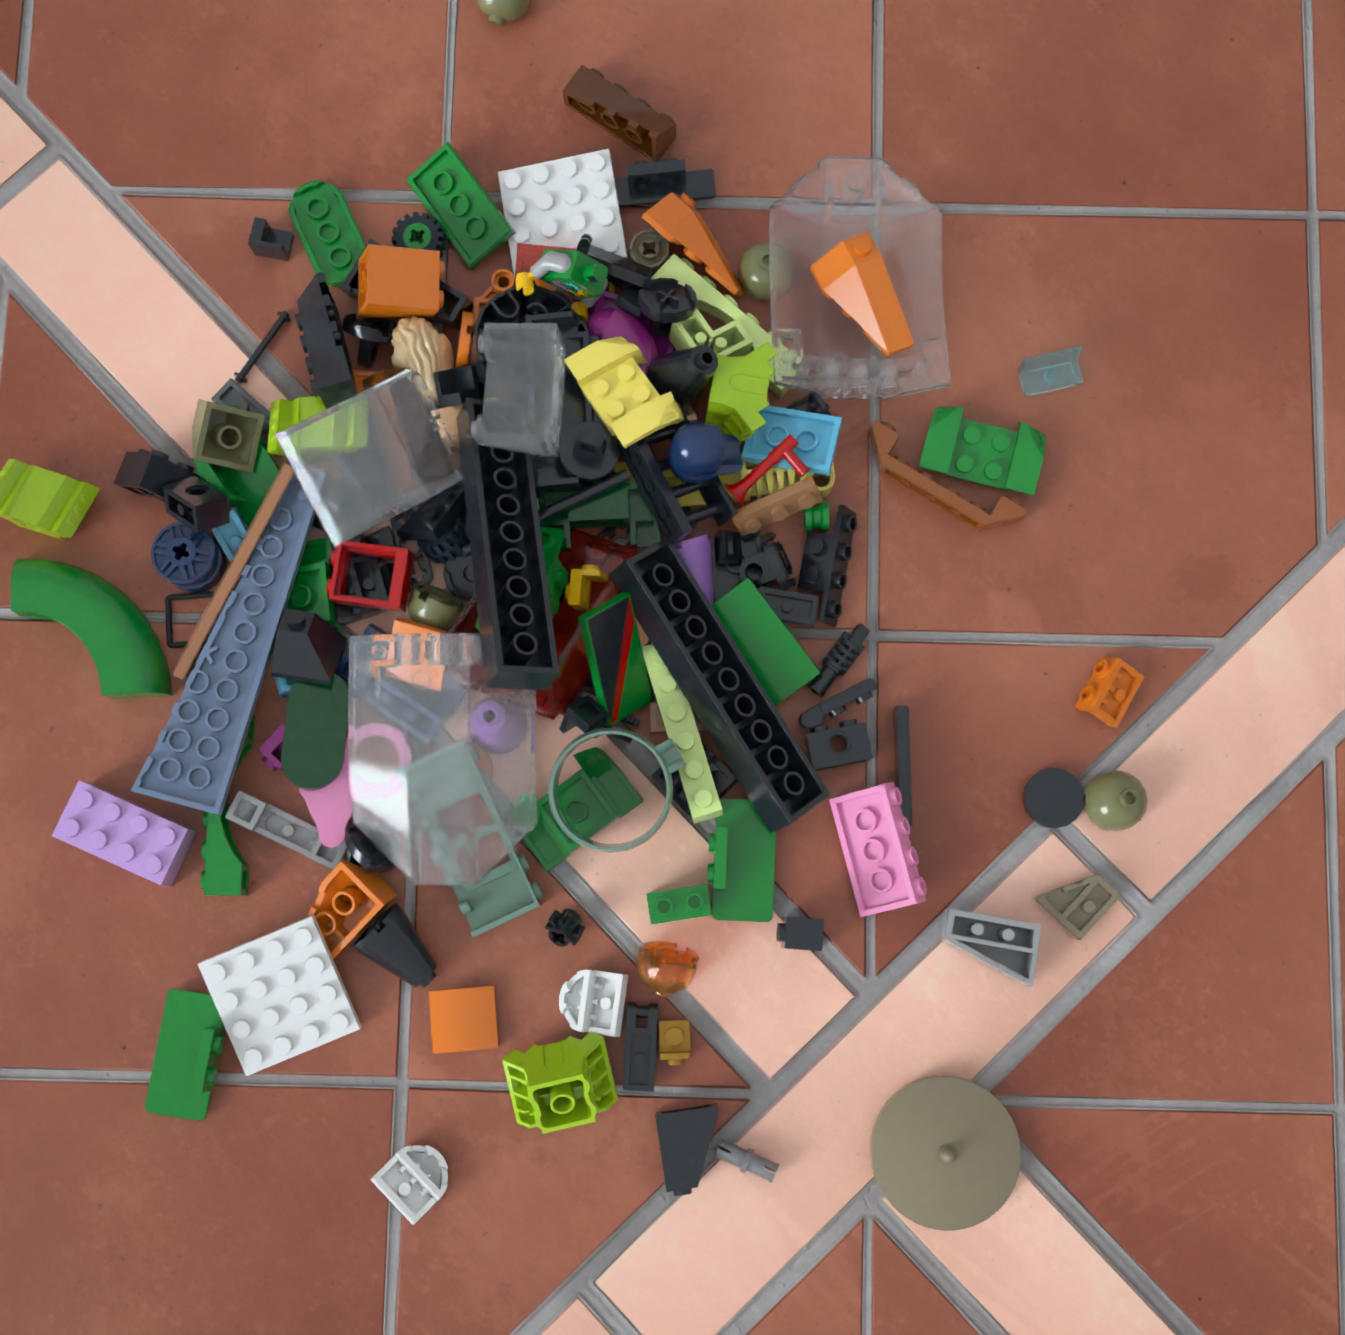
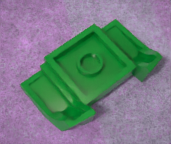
(983, 452)
(311, 580)
(589, 802)

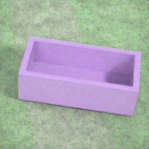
(124, 833)

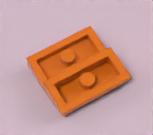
(463, 1019)

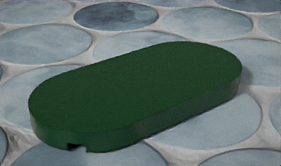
(315, 733)

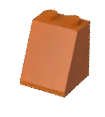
(399, 282)

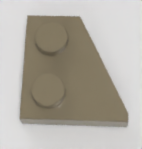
(1079, 904)

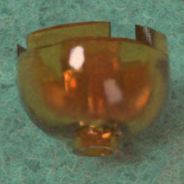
(666, 969)

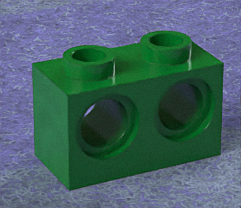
(679, 904)

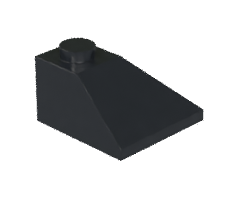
(307, 648)

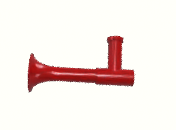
(781, 451)

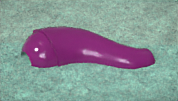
(619, 323)

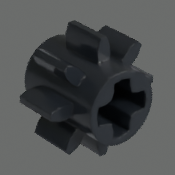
(565, 927)

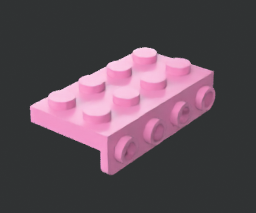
(878, 849)

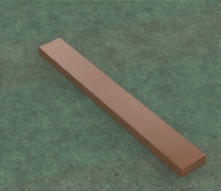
(233, 571)

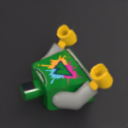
(570, 273)

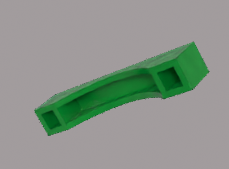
(225, 867)

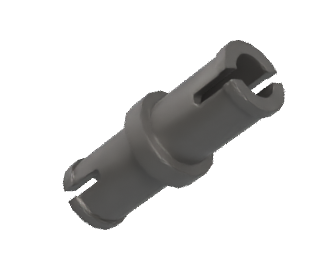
(746, 1160)

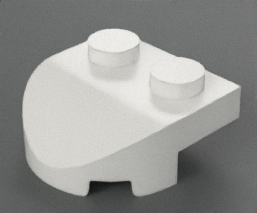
(594, 1001)
(413, 1180)

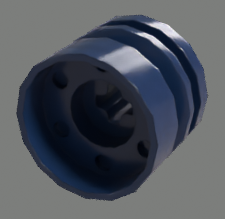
(192, 573)

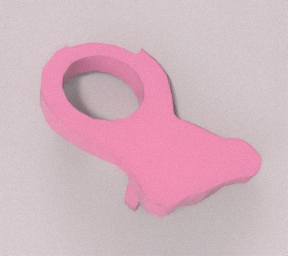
(331, 806)

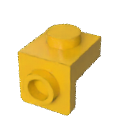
(579, 588)

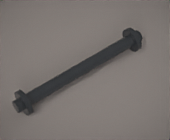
(283, 316)

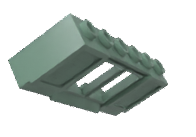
(499, 895)

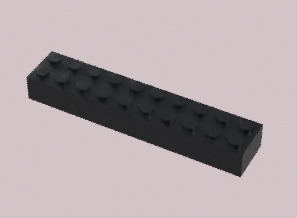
(507, 562)
(720, 685)

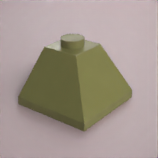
(226, 435)

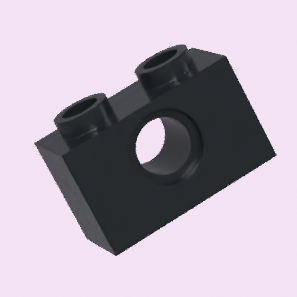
(196, 504)
(855, 739)
(800, 933)

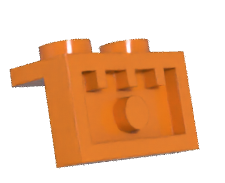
(1110, 690)

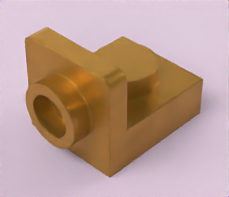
(674, 1041)

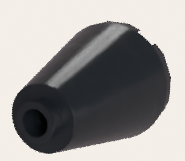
(683, 373)
(397, 948)

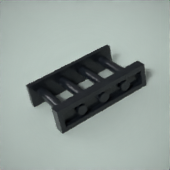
(663, 498)

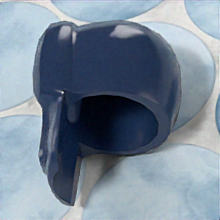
(702, 453)

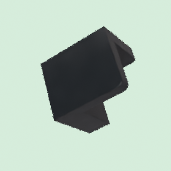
(270, 242)
(456, 385)
(585, 715)

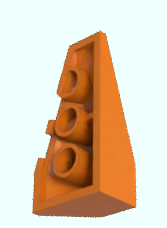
(682, 224)
(861, 286)

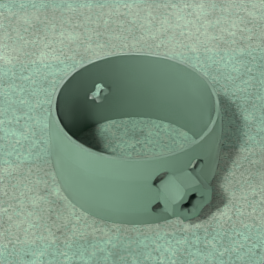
(666, 755)

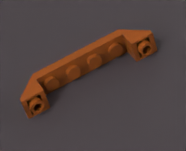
(1005, 512)

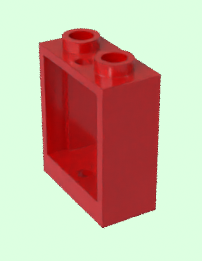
(400, 578)

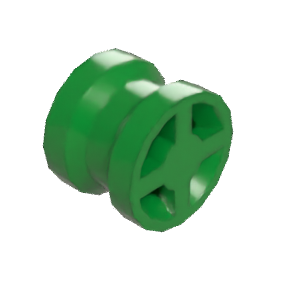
(817, 517)

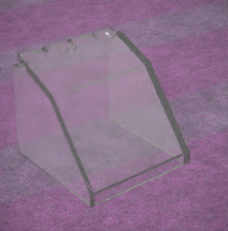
(372, 455)

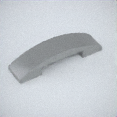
(283, 828)

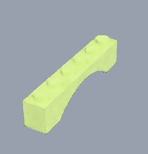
(714, 303)
(682, 729)

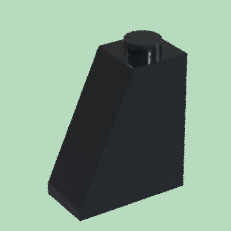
(684, 1145)

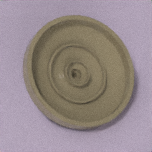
(945, 1152)

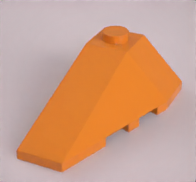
(348, 904)

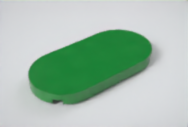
(326, 230)

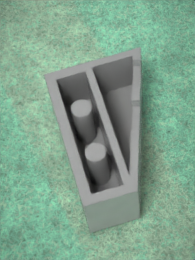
(996, 941)

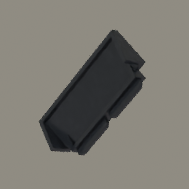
(549, 471)

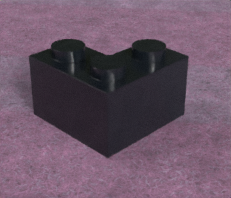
(149, 471)

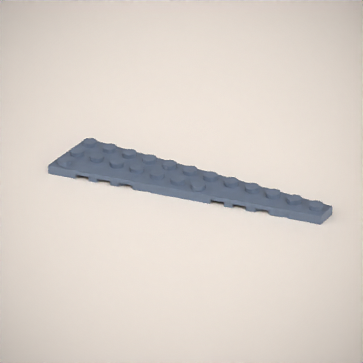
(211, 719)

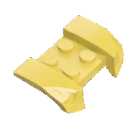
(621, 390)

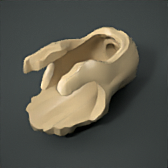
(422, 349)

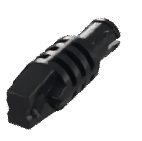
(839, 659)

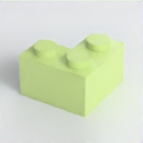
(727, 340)

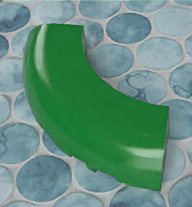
(102, 618)

